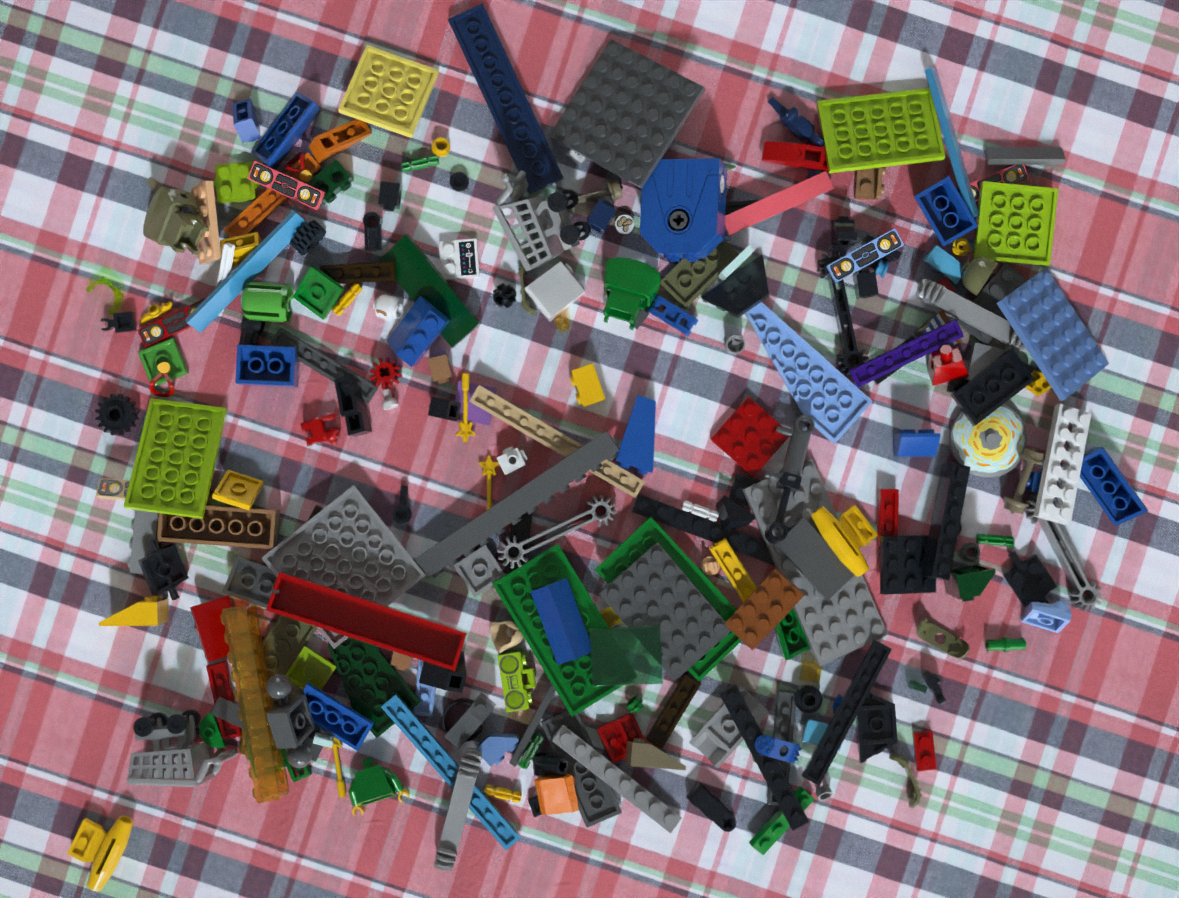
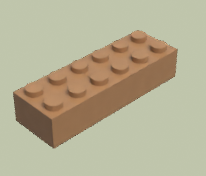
(223, 527)

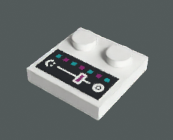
(459, 259)

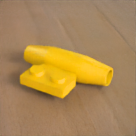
(846, 536)
(101, 848)

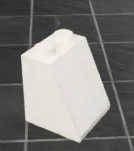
(555, 290)

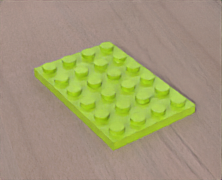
(880, 130)
(176, 458)

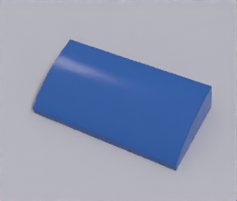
(337, 717)

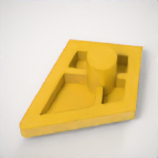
(1039, 385)

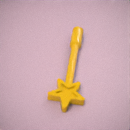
(465, 427)
(489, 469)
(340, 783)

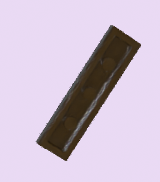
(361, 272)
(673, 710)

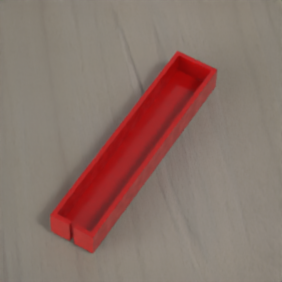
(366, 621)

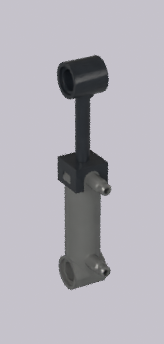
(790, 477)

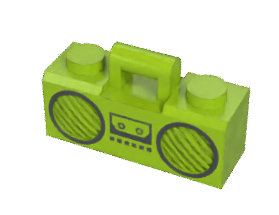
(514, 690)

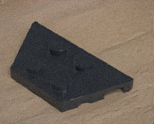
(741, 290)
(875, 726)

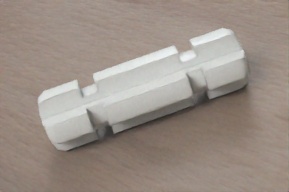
(700, 510)

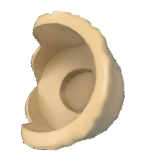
(500, 638)

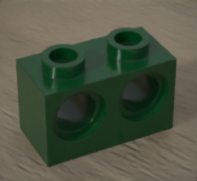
(327, 176)

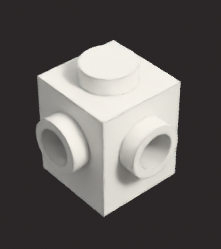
(512, 459)

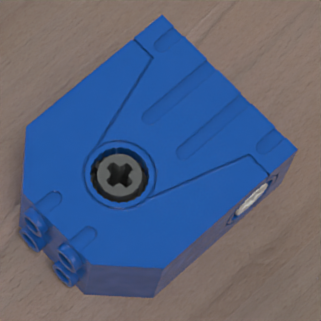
(684, 208)

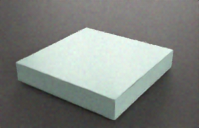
(735, 263)

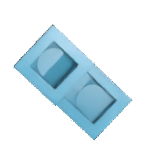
(945, 264)

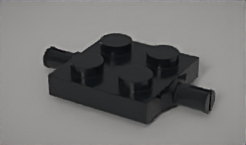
(163, 569)
(1029, 579)

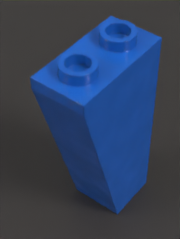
(639, 436)

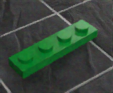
(778, 824)

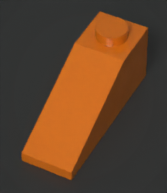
(338, 139)

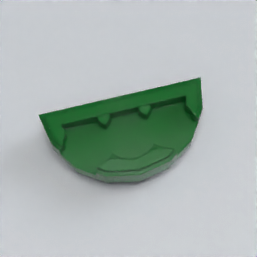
(211, 731)

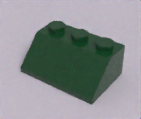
(968, 581)

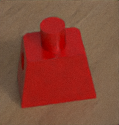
(946, 365)

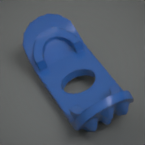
(771, 747)

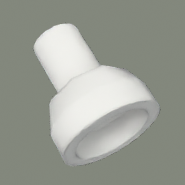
(389, 402)

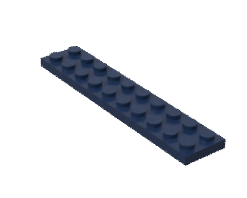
(505, 98)

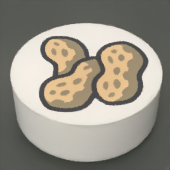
(624, 224)

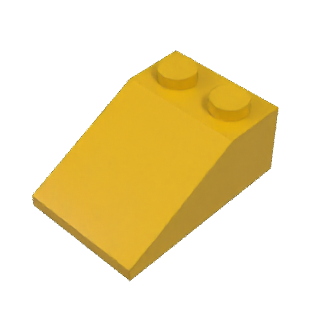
(149, 612)

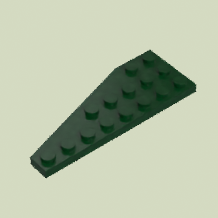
(370, 681)

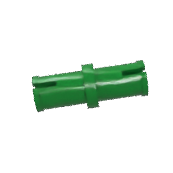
(1005, 644)

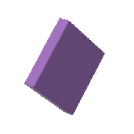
(475, 413)

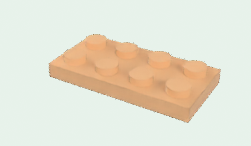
(209, 243)

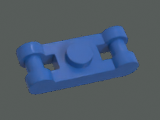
(672, 315)

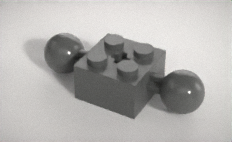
(290, 720)

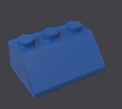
(945, 211)
(417, 331)
(267, 366)

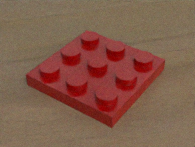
(749, 437)

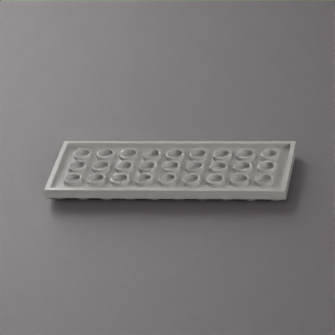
(850, 615)

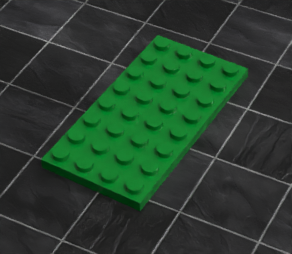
(638, 543)
(573, 678)

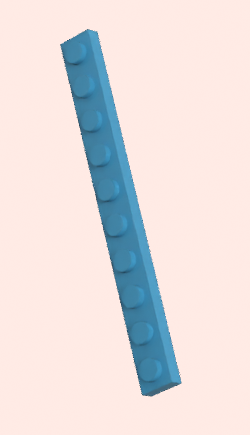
(448, 769)

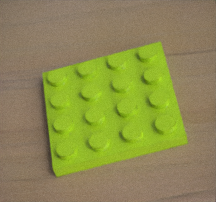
(1015, 223)

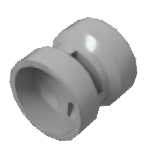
(734, 344)

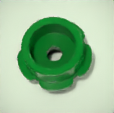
(634, 704)

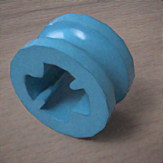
(881, 268)

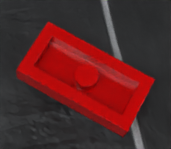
(924, 750)

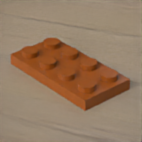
(764, 609)

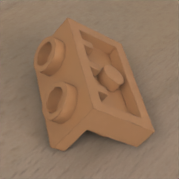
(869, 184)

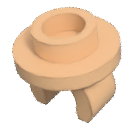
(710, 565)

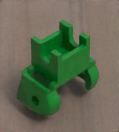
(626, 285)

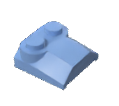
(1047, 616)

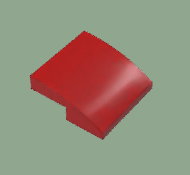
(616, 734)

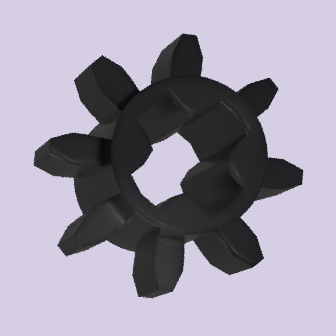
(504, 295)

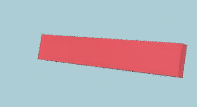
(777, 203)

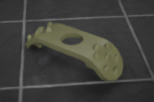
(525, 304)
(952, 645)
(915, 792)

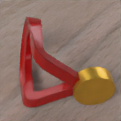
(305, 175)
(163, 369)

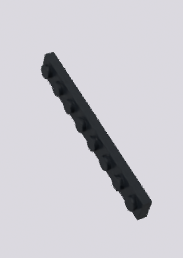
(701, 527)
(846, 712)
(768, 766)

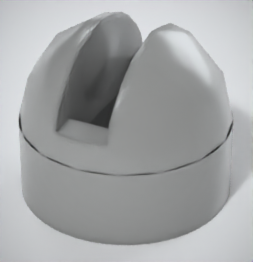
(823, 792)

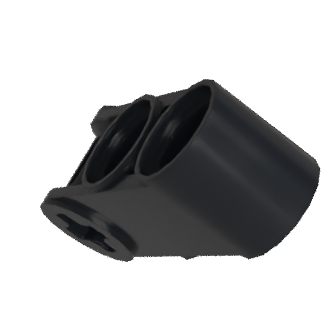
(711, 807)

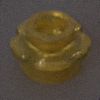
(562, 323)

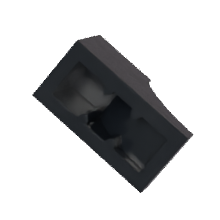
(843, 231)

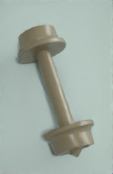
(613, 189)
(1015, 504)

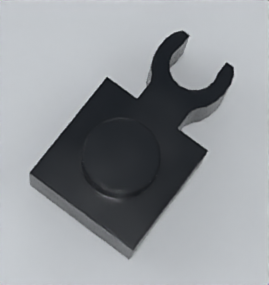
(122, 322)
(933, 684)

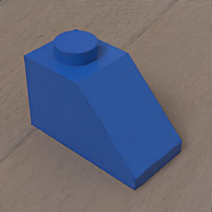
(246, 121)

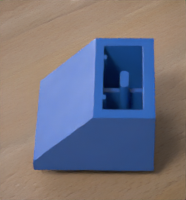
(913, 444)

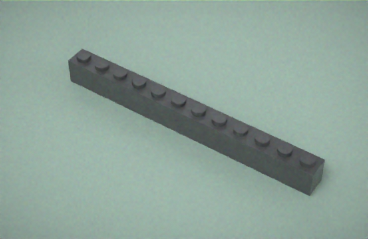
(514, 506)

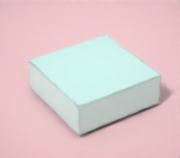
(323, 740)

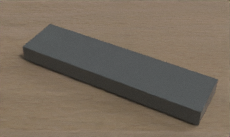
(1024, 156)

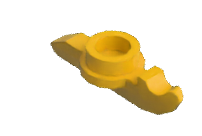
(155, 311)

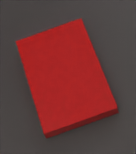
(210, 628)

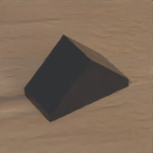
(732, 514)

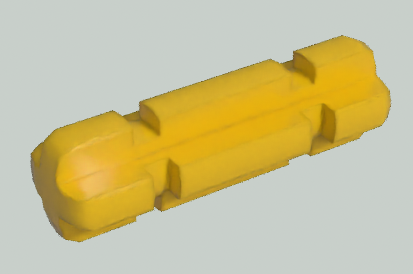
(346, 300)
(502, 793)

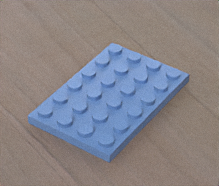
(1053, 334)

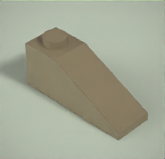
(646, 755)

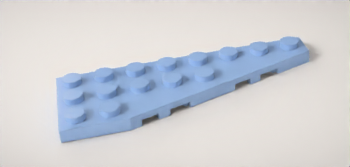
(811, 380)

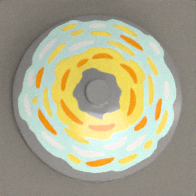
(991, 445)

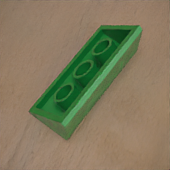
(791, 636)

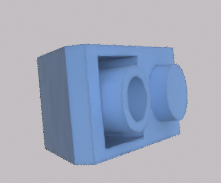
(496, 745)

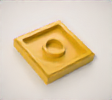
(238, 490)

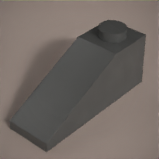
(470, 720)

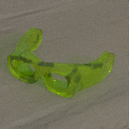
(117, 293)

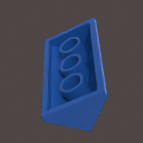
(286, 130)
(1110, 487)
(562, 621)

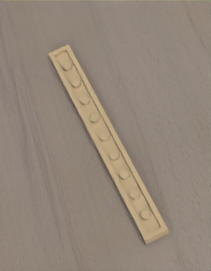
(551, 438)

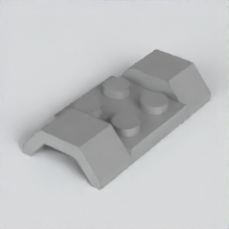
(720, 734)

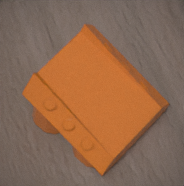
(556, 794)

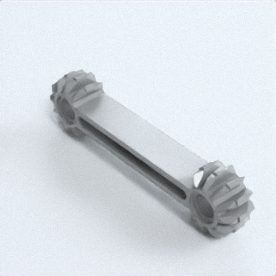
(969, 312)
(557, 530)
(1065, 556)
(458, 809)

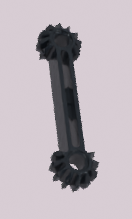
(842, 316)

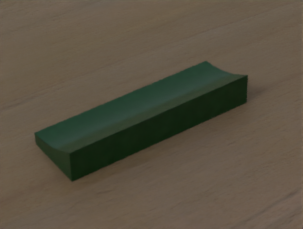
(421, 278)

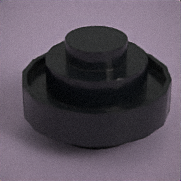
(808, 699)

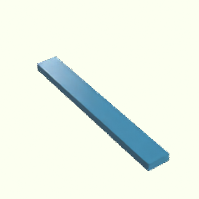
(951, 140)
(246, 272)

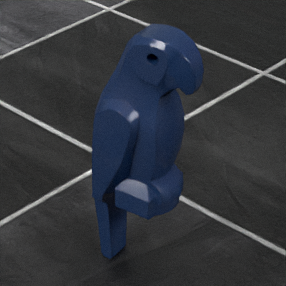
(797, 124)

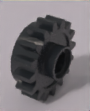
(107, 412)

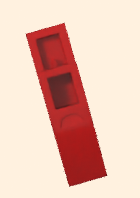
(795, 155)

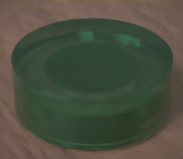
(917, 686)

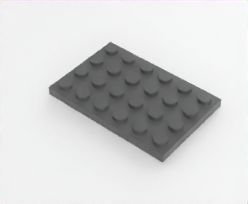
(660, 594)

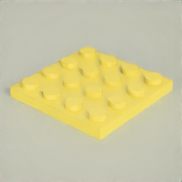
(388, 91)

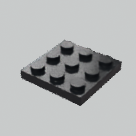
(902, 565)

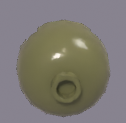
(977, 273)

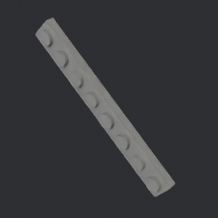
(616, 778)

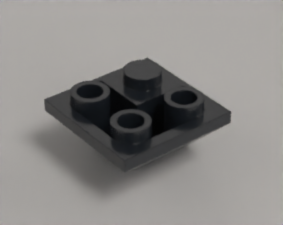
(444, 678)

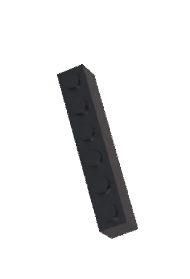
(945, 521)

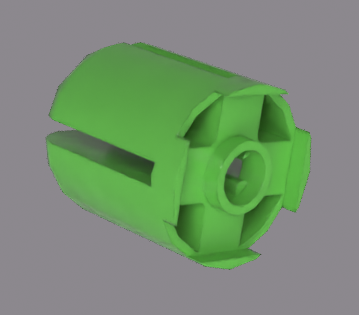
(267, 301)

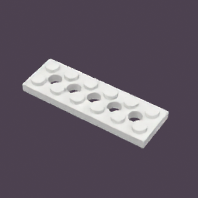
(1073, 462)

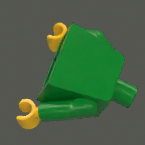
(373, 785)

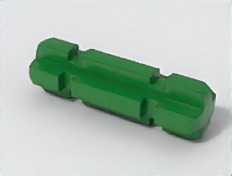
(420, 163)
(998, 540)
(530, 751)

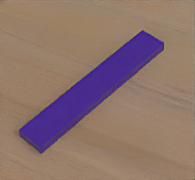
(906, 353)

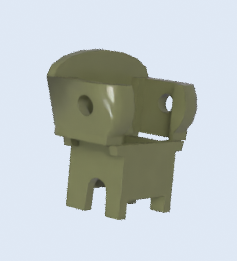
(169, 226)

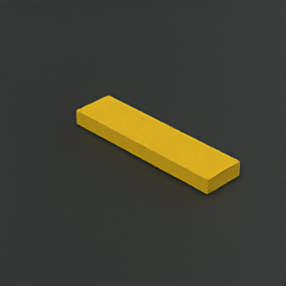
(733, 568)

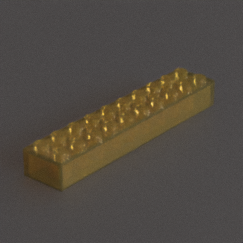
(250, 678)

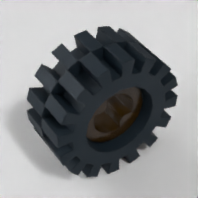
(308, 237)

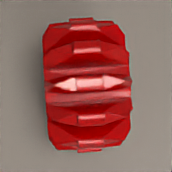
(385, 366)

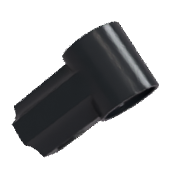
(372, 234)
(251, 331)
(545, 764)

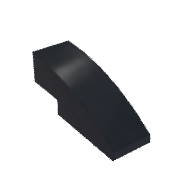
(352, 406)

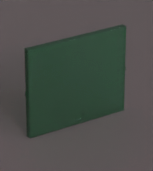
(626, 656)

